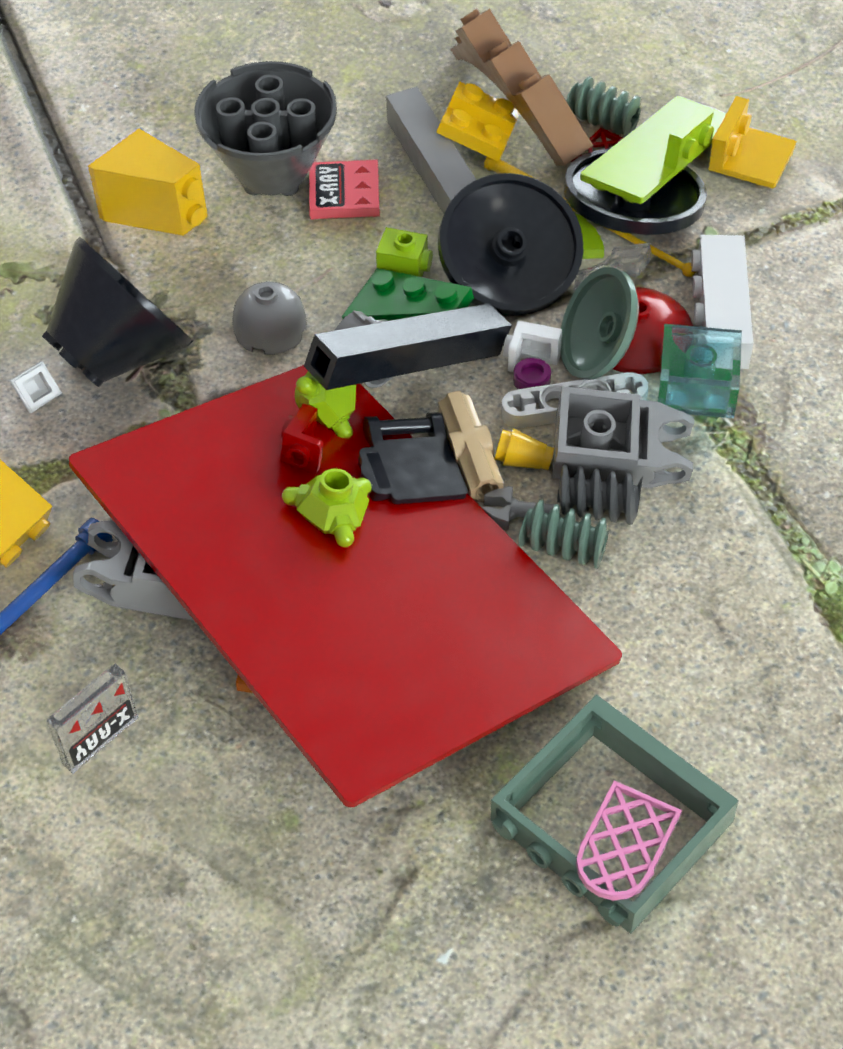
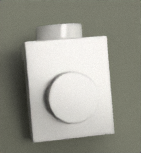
(532, 341)

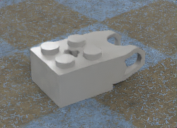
(619, 435)
(127, 576)

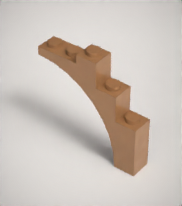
(512, 71)

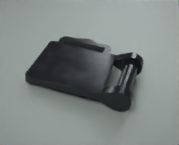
(410, 467)

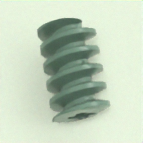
(603, 107)
(564, 533)

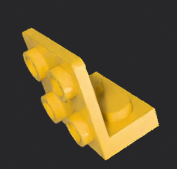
(748, 151)

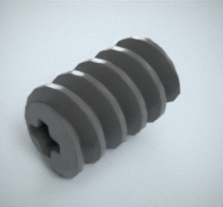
(599, 494)

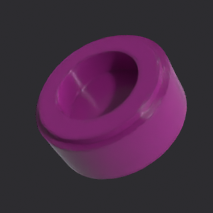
(531, 373)

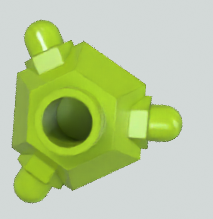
(333, 405)
(332, 503)

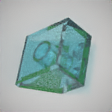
(700, 370)

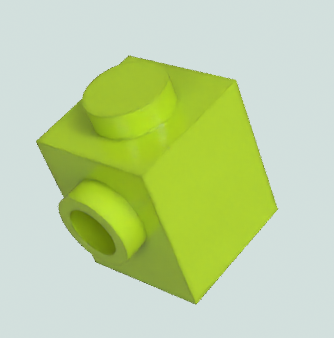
(404, 252)

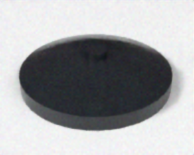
(666, 211)
(511, 243)

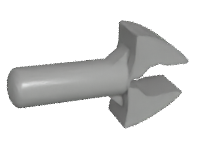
(511, 507)

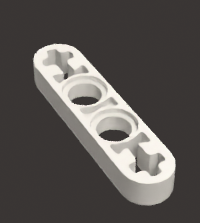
(528, 397)

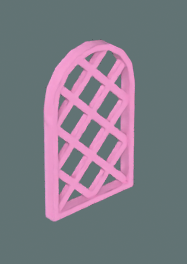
(649, 866)

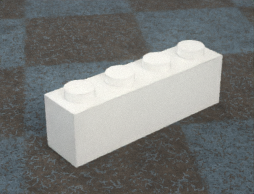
(723, 288)

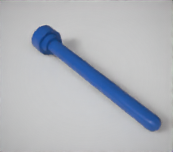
(51, 576)

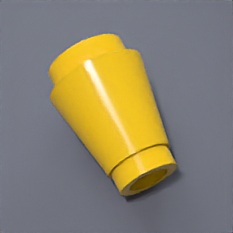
(523, 451)

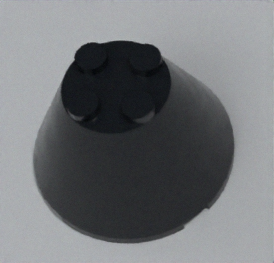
(107, 320)

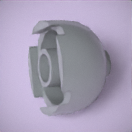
(269, 318)

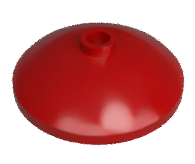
(646, 347)

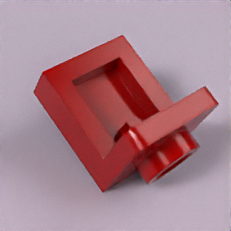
(298, 441)

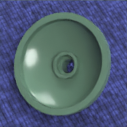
(599, 323)

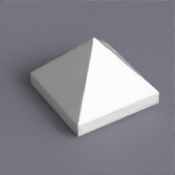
(35, 387)

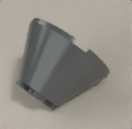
(267, 123)

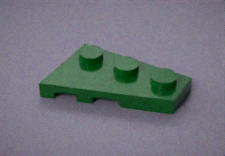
(401, 295)

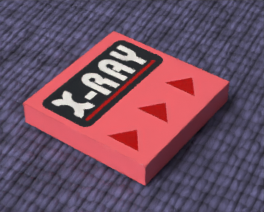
(344, 189)

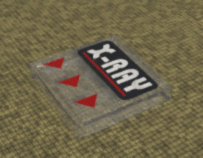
(93, 718)

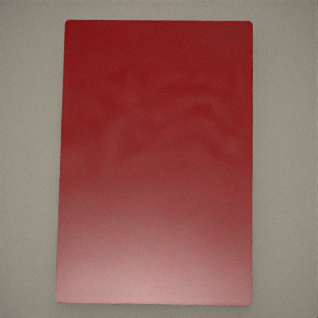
(358, 650)

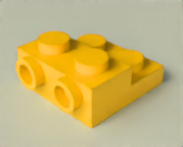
(478, 120)

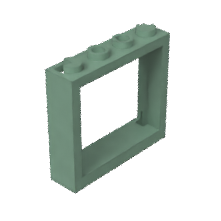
(650, 758)

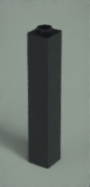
(406, 345)

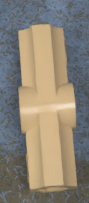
(470, 444)

